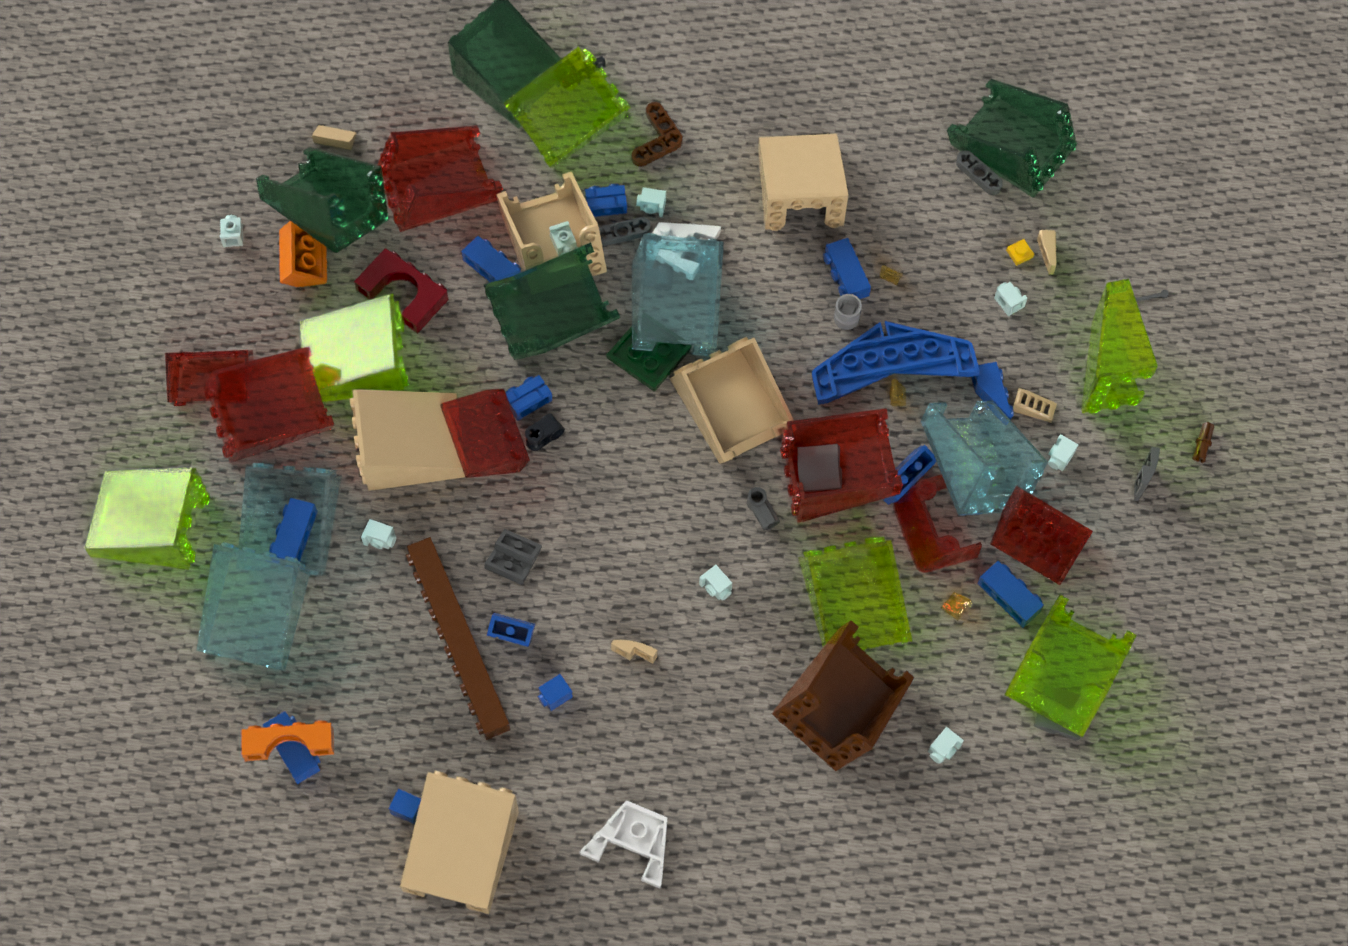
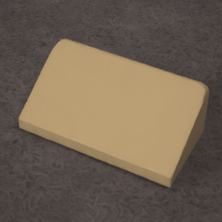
(334, 137)

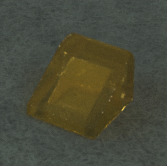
(890, 274)
(897, 394)
(956, 605)

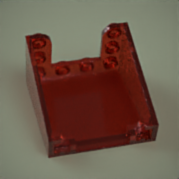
(434, 175)
(266, 403)
(864, 461)

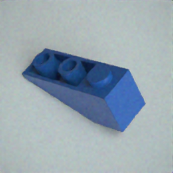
(990, 387)

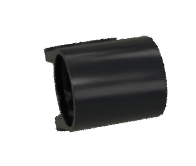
(544, 432)

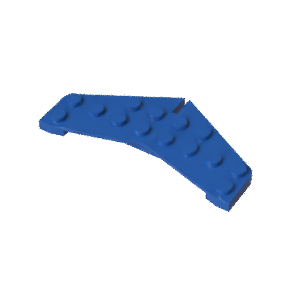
(900, 352)

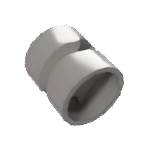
(847, 311)

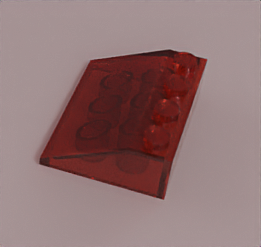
(485, 434)
(1039, 535)

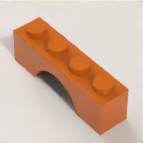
(259, 742)

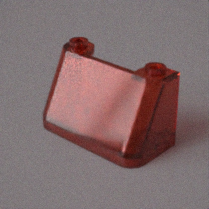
(190, 371)

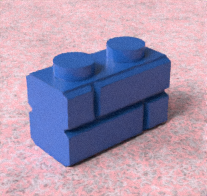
(606, 200)
(528, 397)
(511, 629)

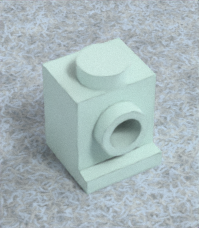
(652, 201)
(231, 231)
(562, 237)
(1010, 298)
(1062, 453)
(378, 535)
(716, 583)
(945, 746)

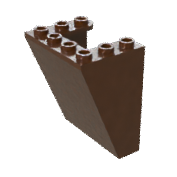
(842, 700)

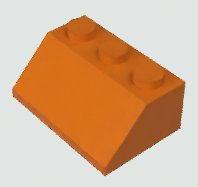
(301, 258)

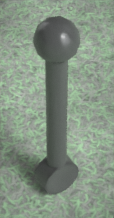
(1164, 294)

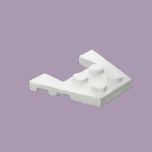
(687, 230)
(637, 831)

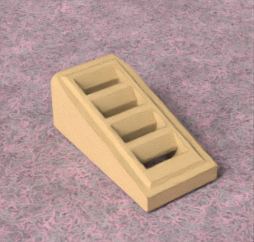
(1047, 244)
(1023, 409)

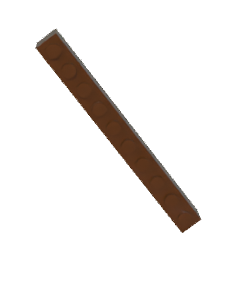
(458, 638)

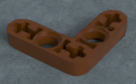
(664, 137)

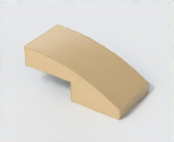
(629, 648)

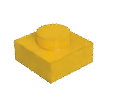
(1020, 252)

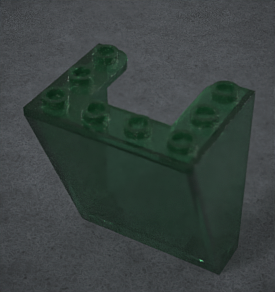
(499, 55)
(1018, 135)
(330, 198)
(548, 303)

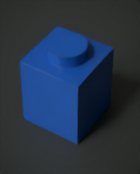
(554, 692)
(405, 806)

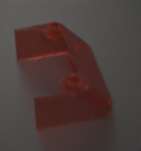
(919, 532)

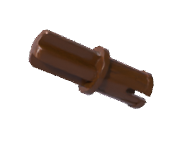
(1203, 442)

